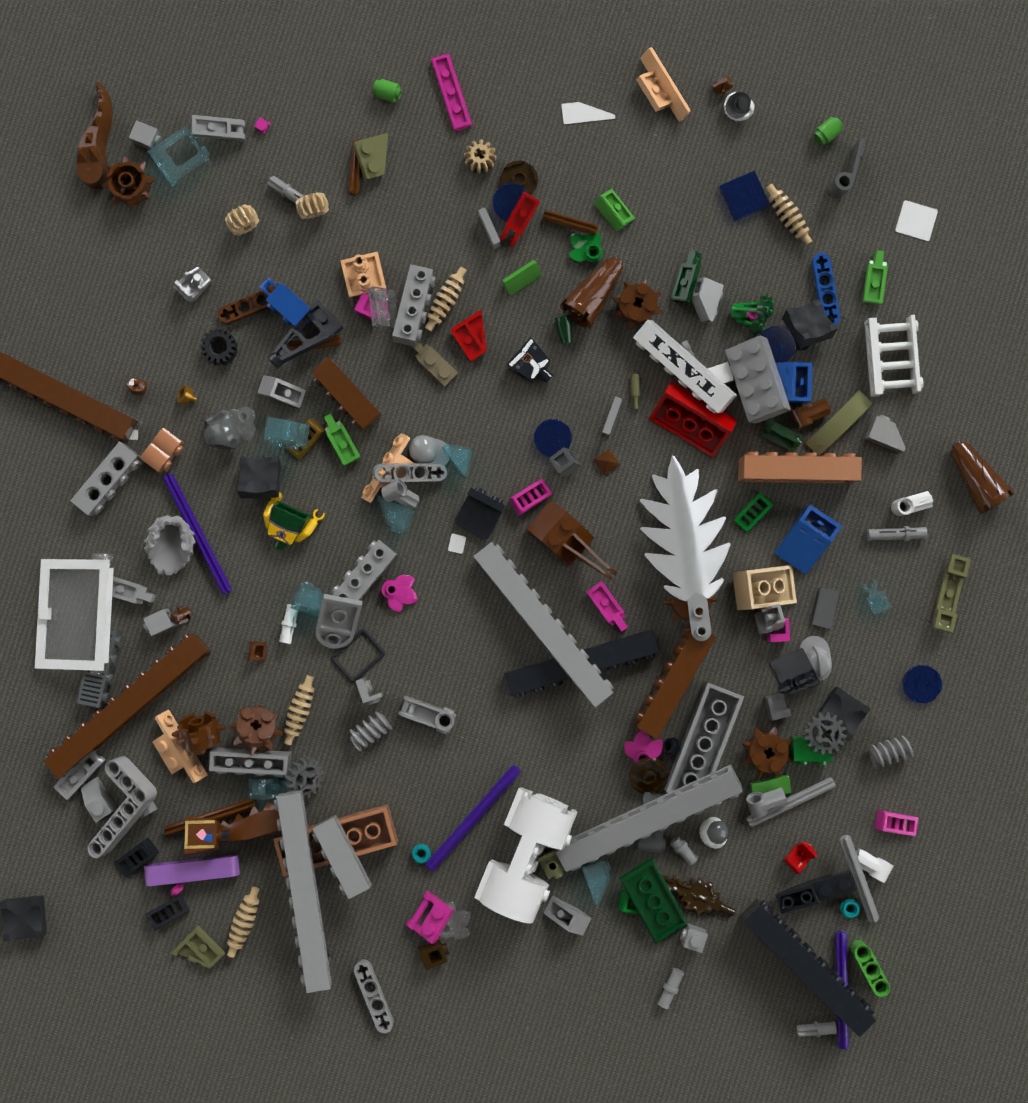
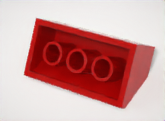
(692, 420)

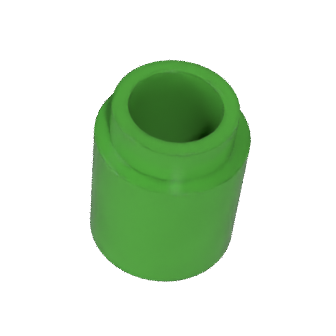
(387, 90)
(828, 130)

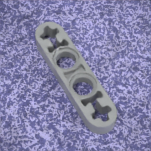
(409, 472)
(370, 997)

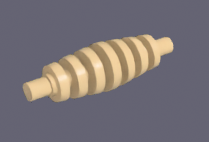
(775, 195)
(445, 298)
(298, 710)
(243, 922)

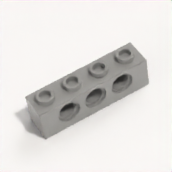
(83, 498)

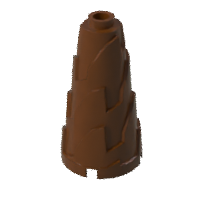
(592, 293)
(983, 483)

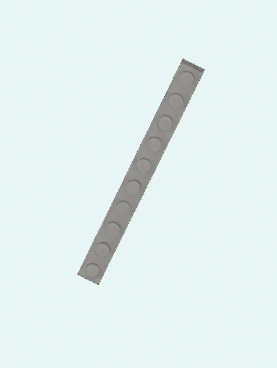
(543, 625)
(650, 817)
(304, 891)

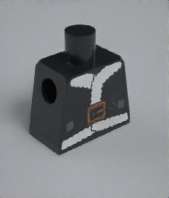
(530, 362)

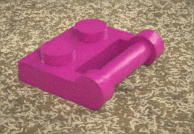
(435, 920)

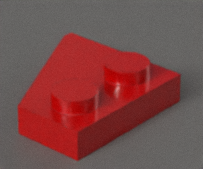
(471, 336)

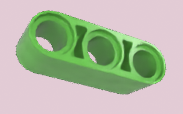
(876, 974)

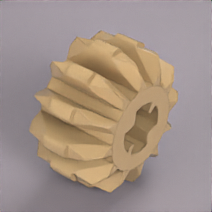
(483, 150)
(312, 205)
(242, 220)

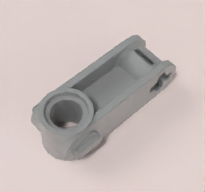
(427, 714)

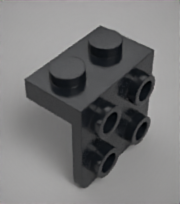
(480, 512)

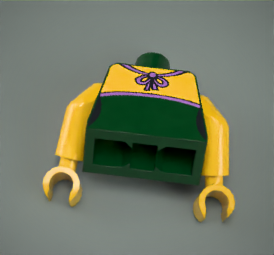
(288, 523)

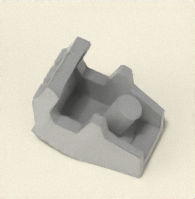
(192, 284)
(770, 619)

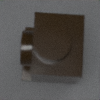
(432, 960)

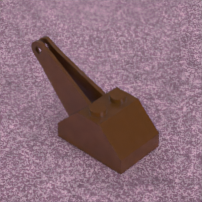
(565, 537)

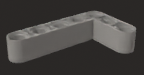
(139, 794)

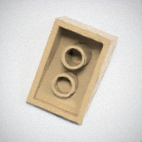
(764, 587)

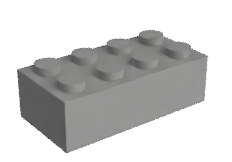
(757, 379)

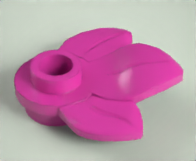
(402, 592)
(643, 746)

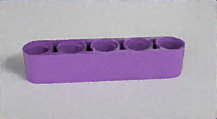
(191, 870)

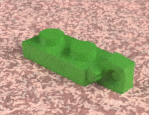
(875, 279)
(341, 441)

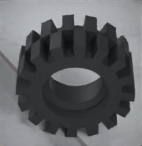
(230, 350)

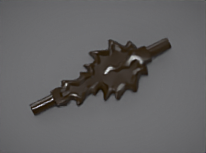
(697, 896)

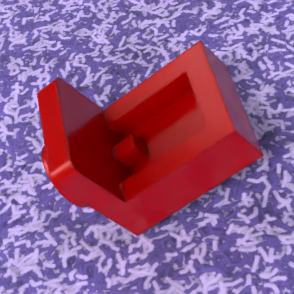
(799, 856)

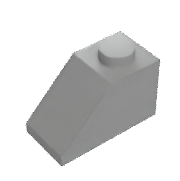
(281, 391)
(885, 434)
(97, 800)
(567, 916)

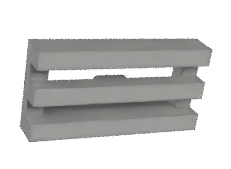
(489, 228)
(611, 416)

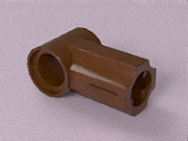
(807, 414)

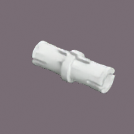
(288, 625)

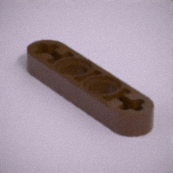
(251, 300)

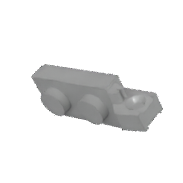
(130, 591)

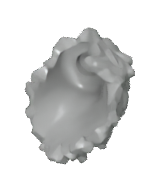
(169, 544)

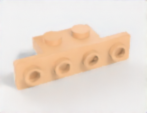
(660, 88)
(390, 457)
(172, 753)

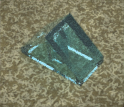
(460, 457)

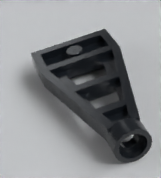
(322, 319)

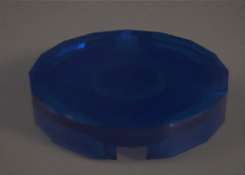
(506, 198)
(780, 342)
(552, 437)
(922, 684)

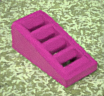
(517, 506)
(884, 821)

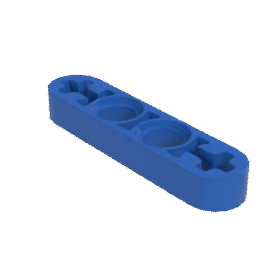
(828, 289)

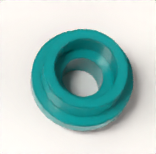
(419, 859)
(855, 908)

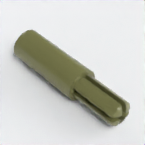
(635, 390)

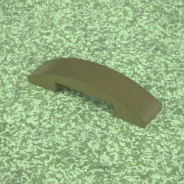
(838, 423)
(949, 593)

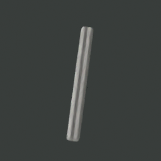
(795, 800)
(859, 878)

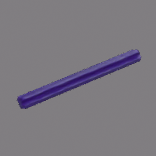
(842, 970)

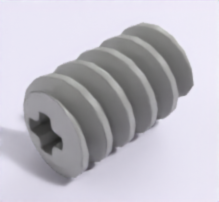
(369, 730)
(890, 750)

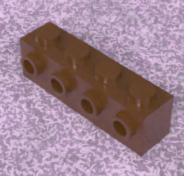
(346, 393)

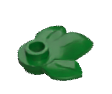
(583, 245)

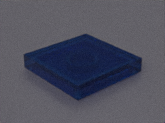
(744, 196)

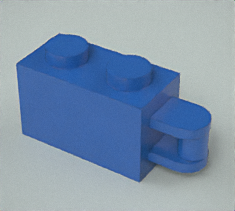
(285, 302)

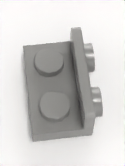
(365, 689)

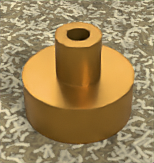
(186, 395)

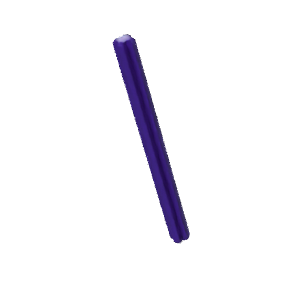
(199, 537)
(472, 817)

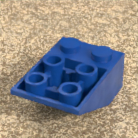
(796, 381)
(807, 539)

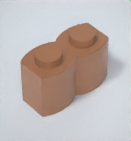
(162, 450)

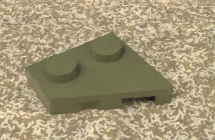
(372, 155)
(199, 948)

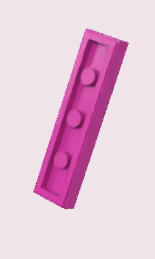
(451, 92)

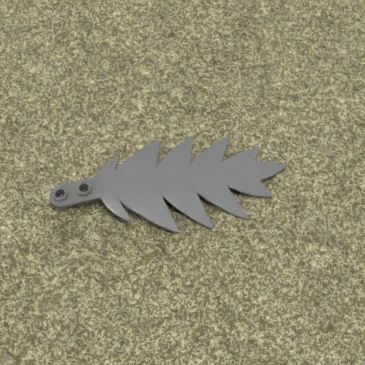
(691, 566)

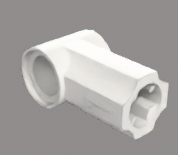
(912, 503)
(874, 866)

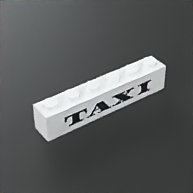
(684, 366)

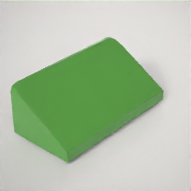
(614, 210)
(521, 278)
(769, 784)

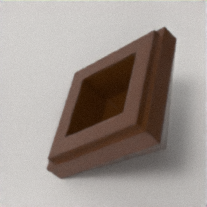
(606, 462)
(257, 651)

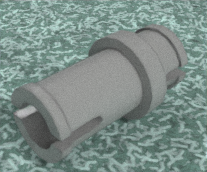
(680, 847)

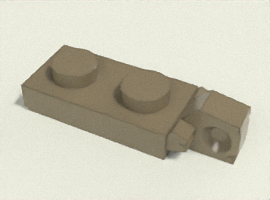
(435, 364)

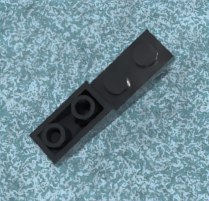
(815, 890)

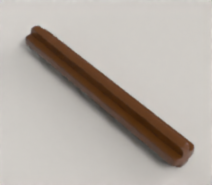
(215, 815)

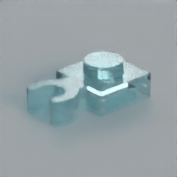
(877, 600)

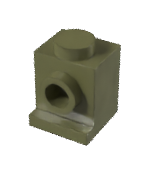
(551, 857)

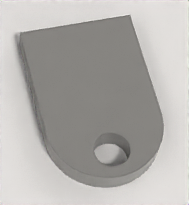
(337, 618)

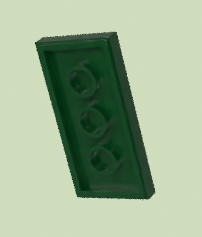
(653, 900)

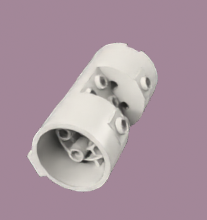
(513, 887)

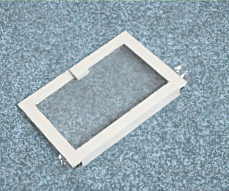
(74, 614)

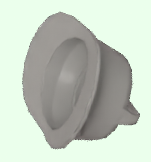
(818, 655)

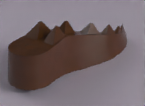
(92, 147)
(254, 826)

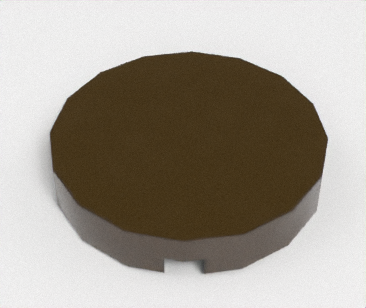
(520, 173)
(648, 775)

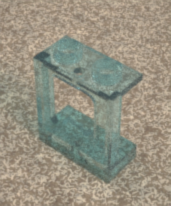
(166, 164)

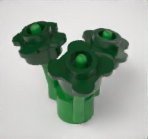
(764, 311)

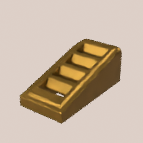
(310, 442)

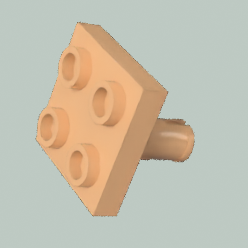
(362, 273)

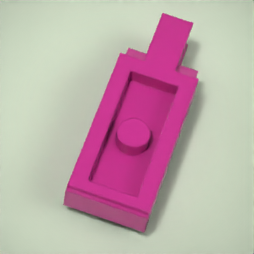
(607, 605)

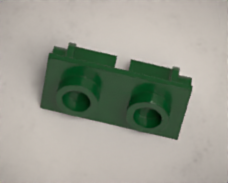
(781, 435)

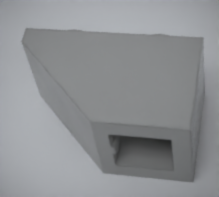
(706, 298)

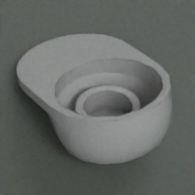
(428, 450)

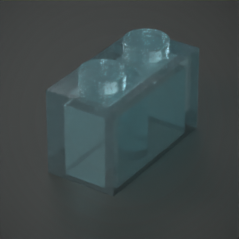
(286, 432)

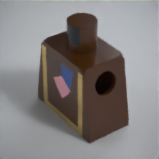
(203, 835)

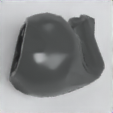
(221, 431)

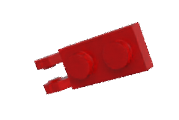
(520, 217)

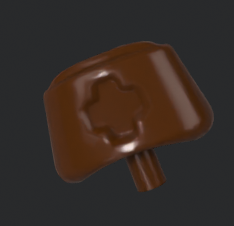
(722, 85)
(136, 386)
(182, 615)

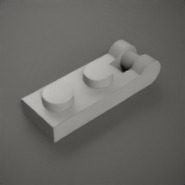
(217, 128)
(78, 775)

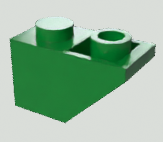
(803, 754)

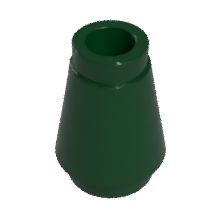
(564, 328)

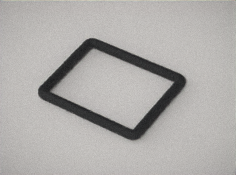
(365, 669)

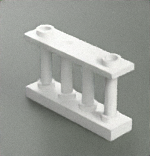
(875, 347)

